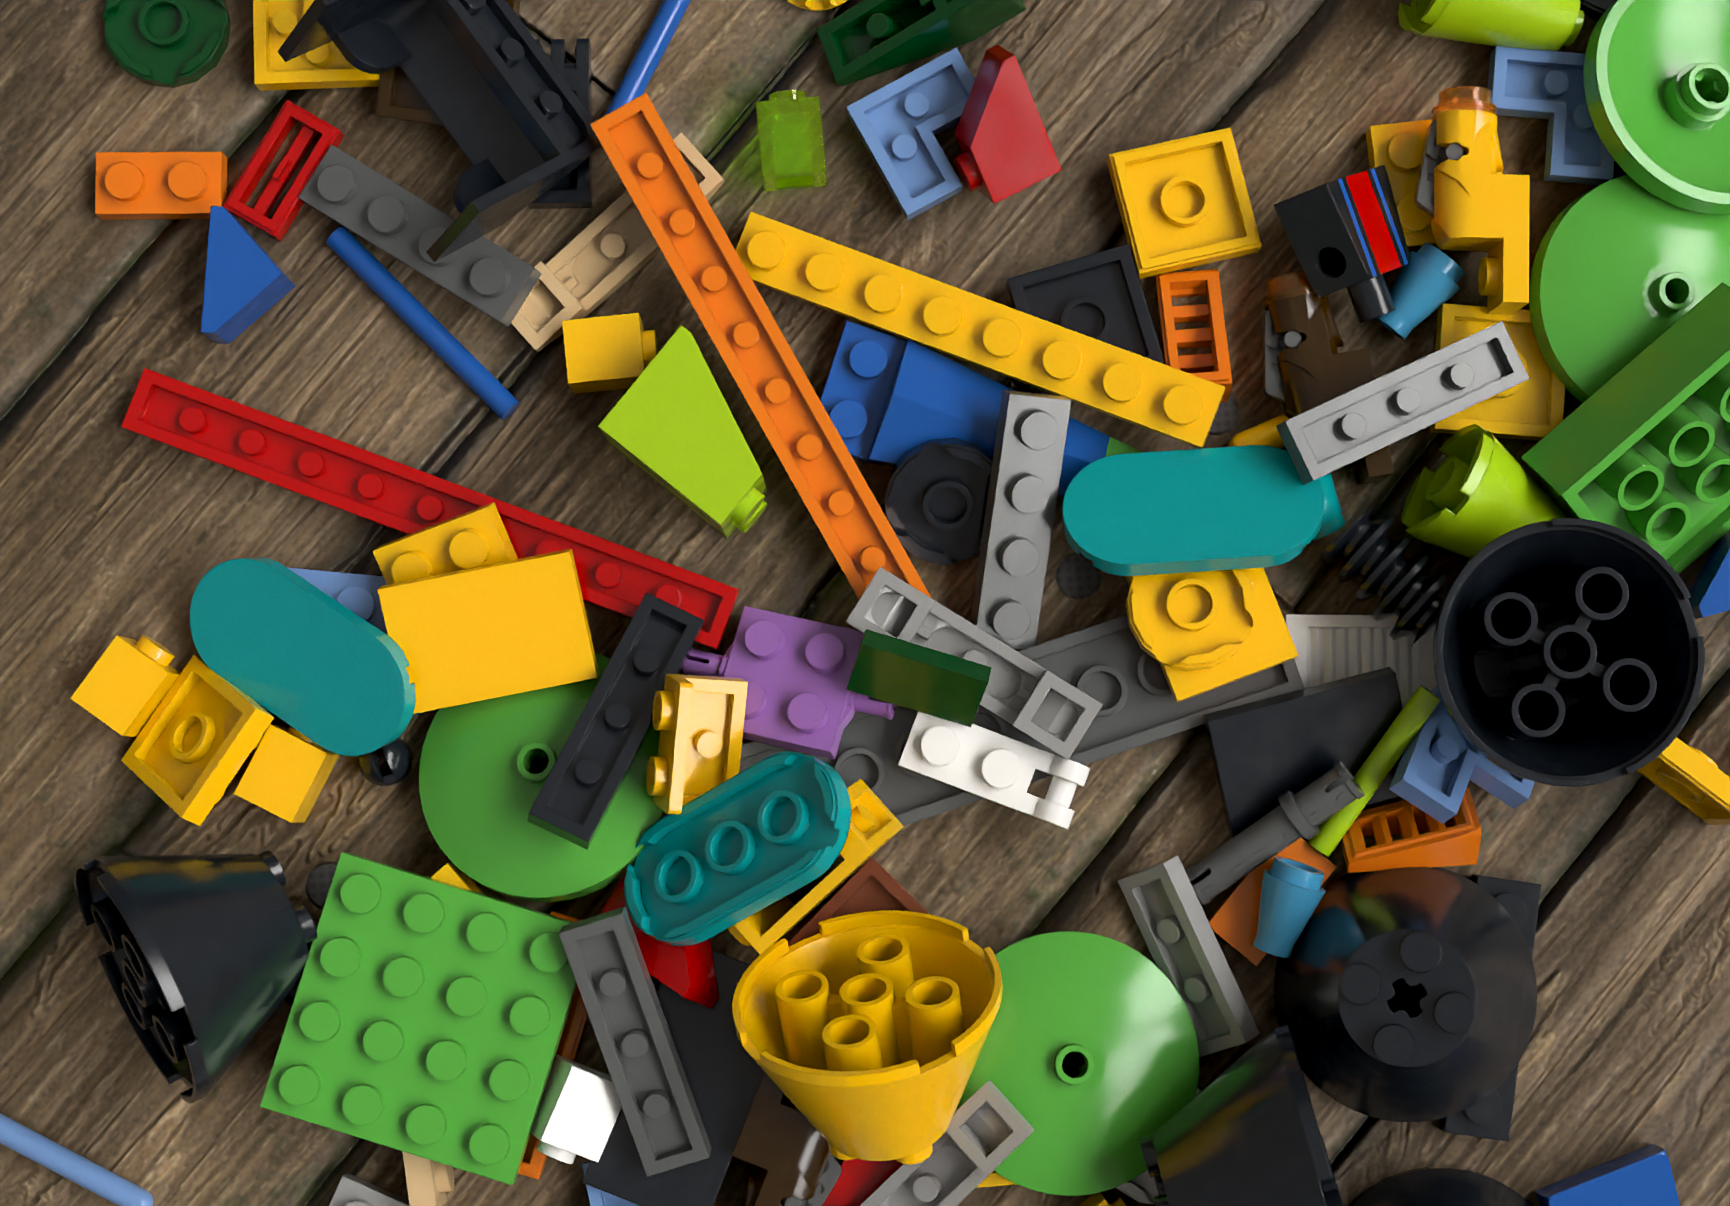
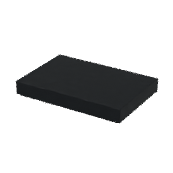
(1297, 738)

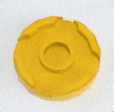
(1192, 616)

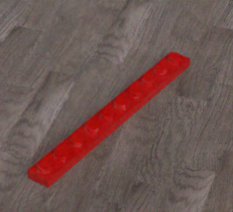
(406, 496)

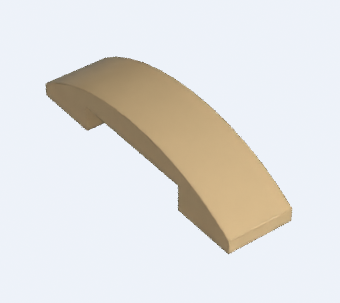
(599, 260)

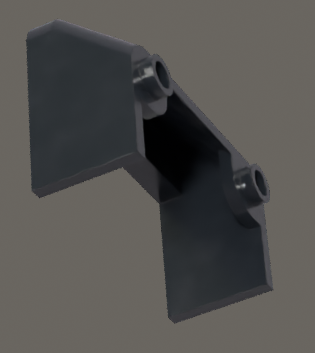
(482, 83)

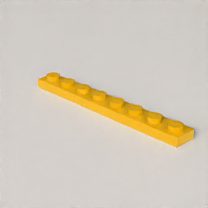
(979, 331)

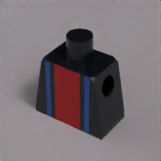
(1348, 238)

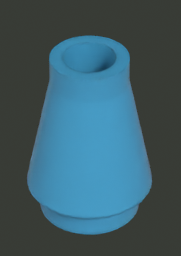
(1421, 289)
(1286, 904)

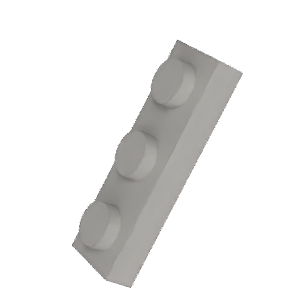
(1189, 954)

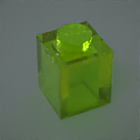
(791, 141)

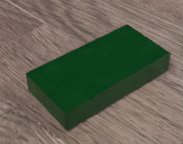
(918, 678)

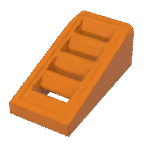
(1209, 366)
(1444, 845)

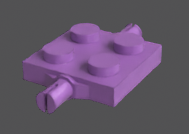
(794, 680)

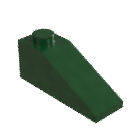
(897, 32)

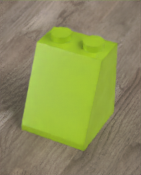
(687, 438)

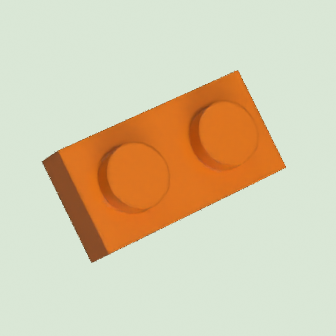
(159, 184)

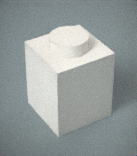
(575, 1112)

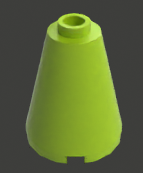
(1496, 22)
(1474, 495)

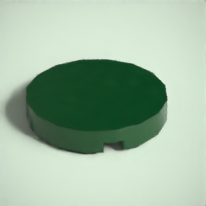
(167, 39)

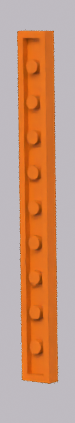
(752, 345)

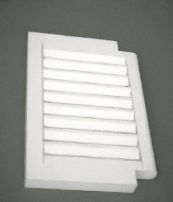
(1356, 644)

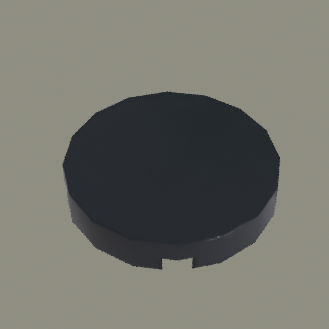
(940, 499)

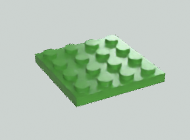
(425, 1019)

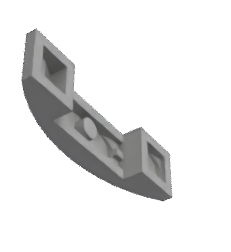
(1017, 686)
(971, 1148)

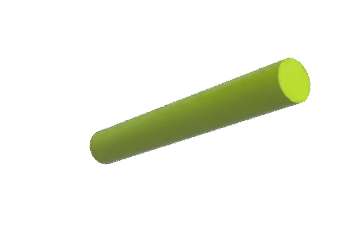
(1378, 766)

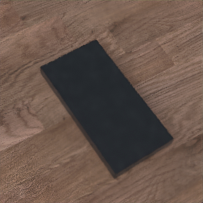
(723, 1087)

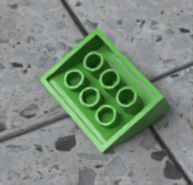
(1654, 441)

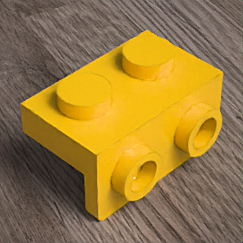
(698, 737)

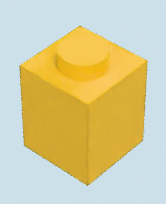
(607, 351)
(127, 683)
(286, 773)

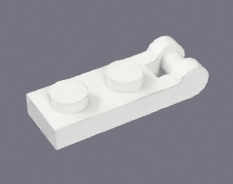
(992, 767)

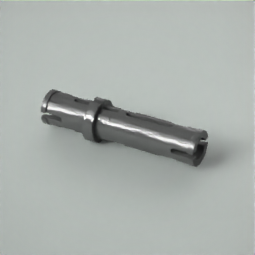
(1293, 818)

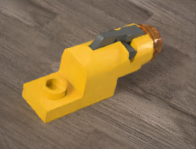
(1471, 202)

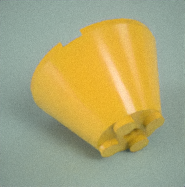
(872, 1027)

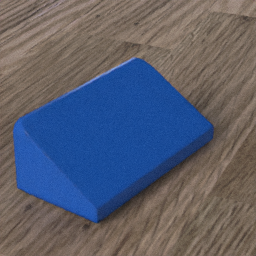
(1629, 1180)

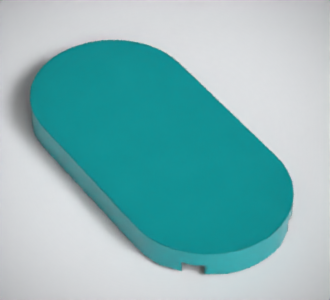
(1191, 510)
(302, 655)
(738, 848)

